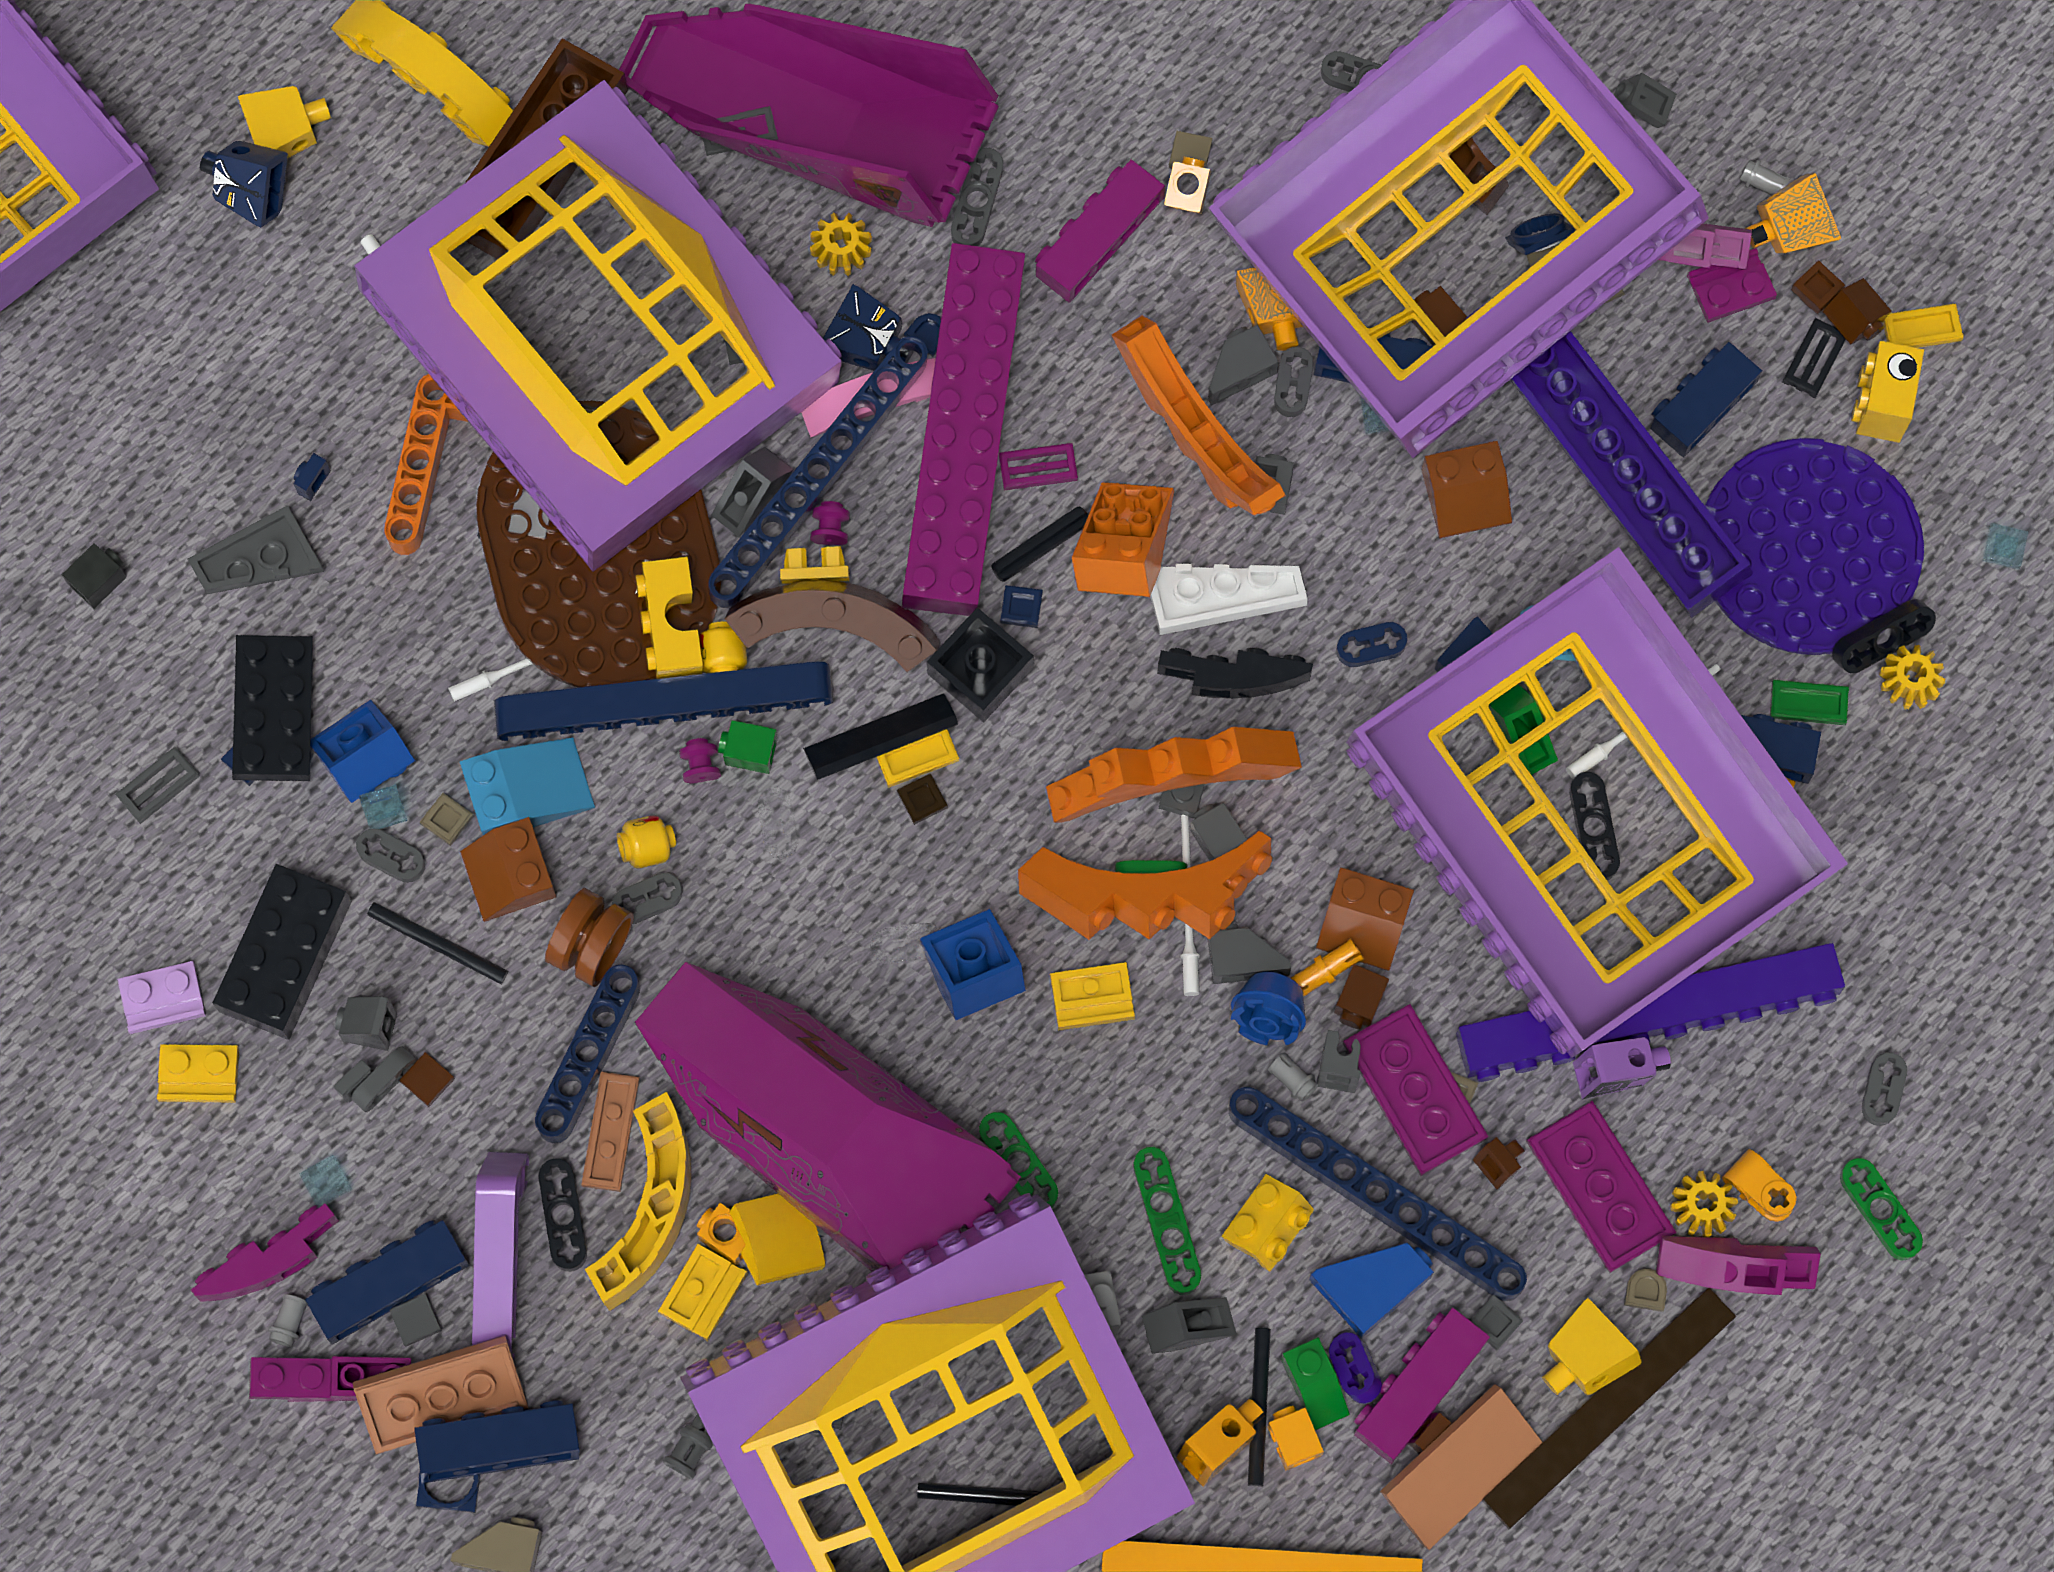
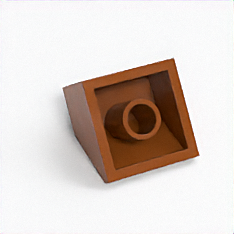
(1467, 489)
(507, 870)
(1369, 914)

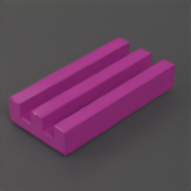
(1039, 480)

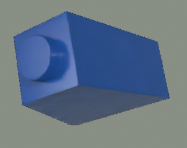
(1373, 1284)

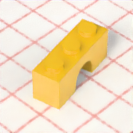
(665, 586)

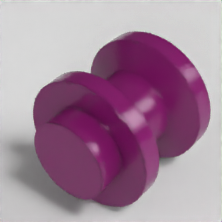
(830, 517)
(699, 754)

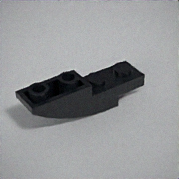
(1251, 676)

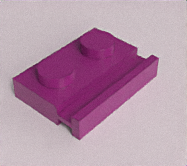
(1731, 290)

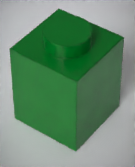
(748, 746)

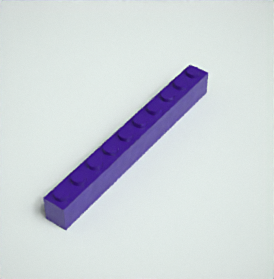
(1696, 1001)

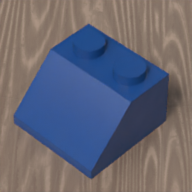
(361, 751)
(973, 964)

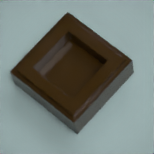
(922, 799)

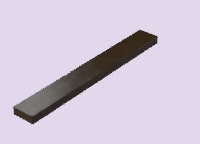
(1608, 1409)

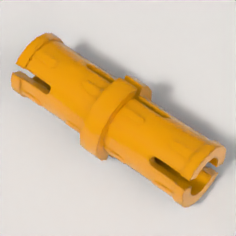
(1328, 967)

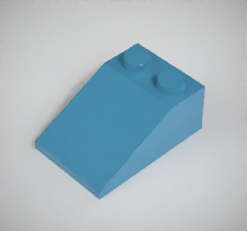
(527, 781)

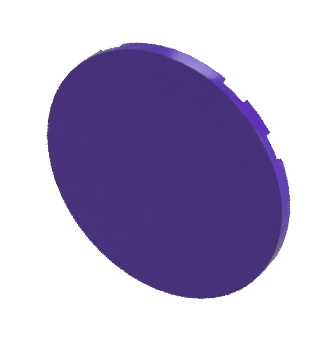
(1824, 542)

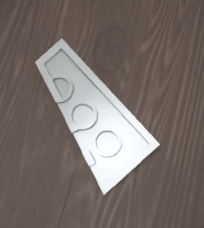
(1202, 597)

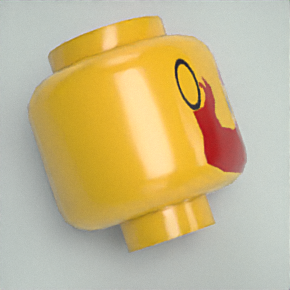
(722, 649)
(645, 841)

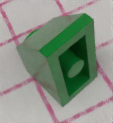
(1518, 715)
(1315, 1383)

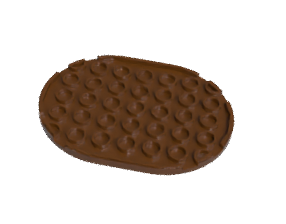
(582, 621)

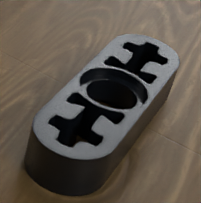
(1867, 635)
(1578, 801)
(547, 1188)

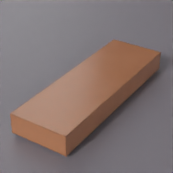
(610, 1131)

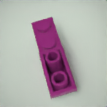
(1712, 246)
(1737, 1267)
(253, 1270)
(313, 1377)

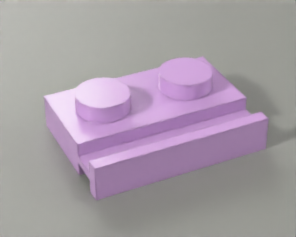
(161, 997)

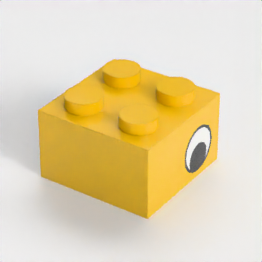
(1887, 391)

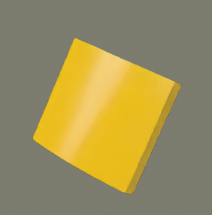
(777, 1239)

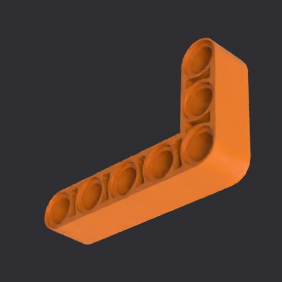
(418, 481)

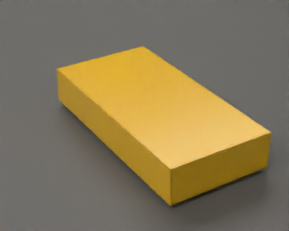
(1924, 326)
(918, 758)

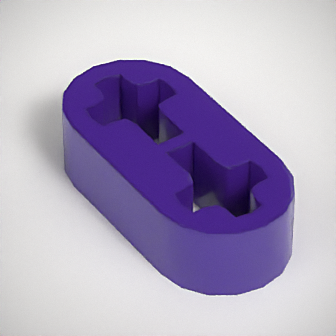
(1348, 1370)

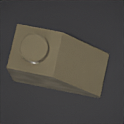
(502, 1548)

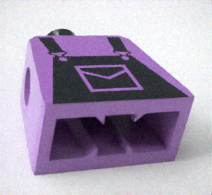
(1614, 1068)

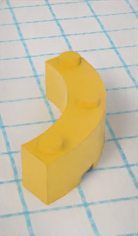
(425, 65)
(660, 1211)

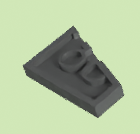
(257, 555)

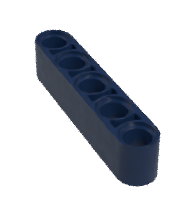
(587, 1035)

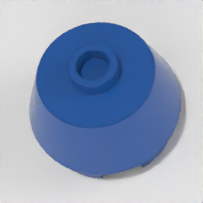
(1269, 1008)

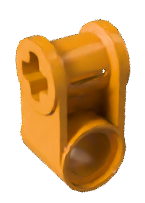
(1757, 1184)

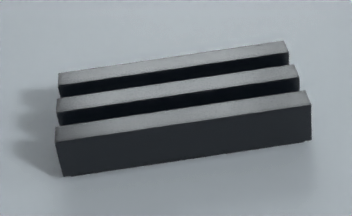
(1802, 384)

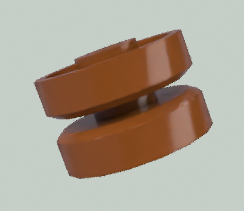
(589, 937)

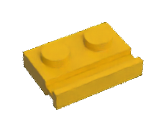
(1092, 996)
(198, 1073)
(702, 1292)

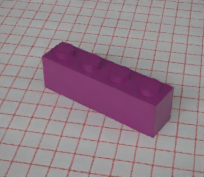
(1099, 230)
(1421, 1385)

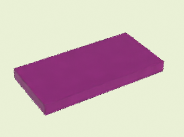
(1416, 1090)
(1601, 1186)

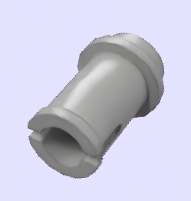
(1763, 178)
(1293, 1077)
(287, 1321)

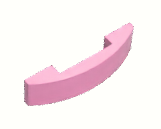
(827, 408)

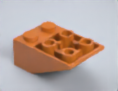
(1123, 540)

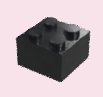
(980, 664)

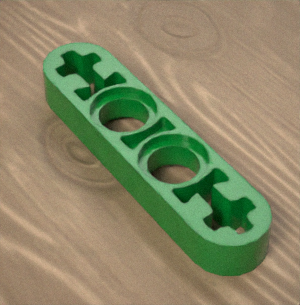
(1165, 1221)

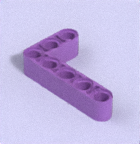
(497, 1200)

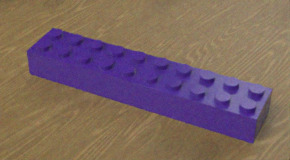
(1631, 475)

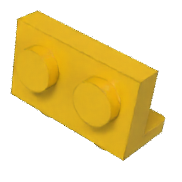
(1268, 1222)

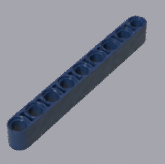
(822, 454)
(663, 699)
(1386, 1211)

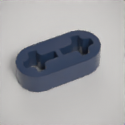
(1368, 636)

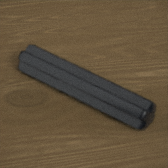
(1040, 544)

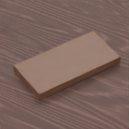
(441, 1387)
(1461, 1467)

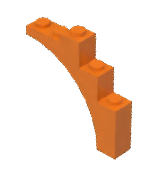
(1200, 436)
(1174, 764)
(1144, 901)

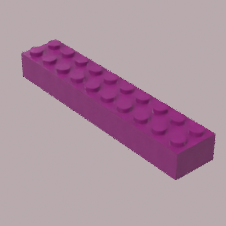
(963, 430)

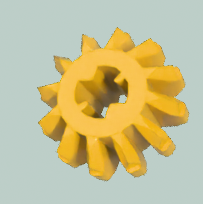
(828, 250)
(1896, 677)
(1703, 1217)

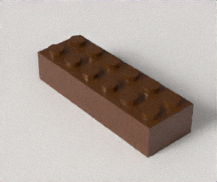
(561, 81)

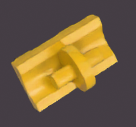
(796, 567)

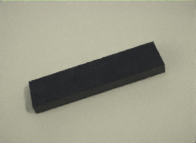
(880, 736)

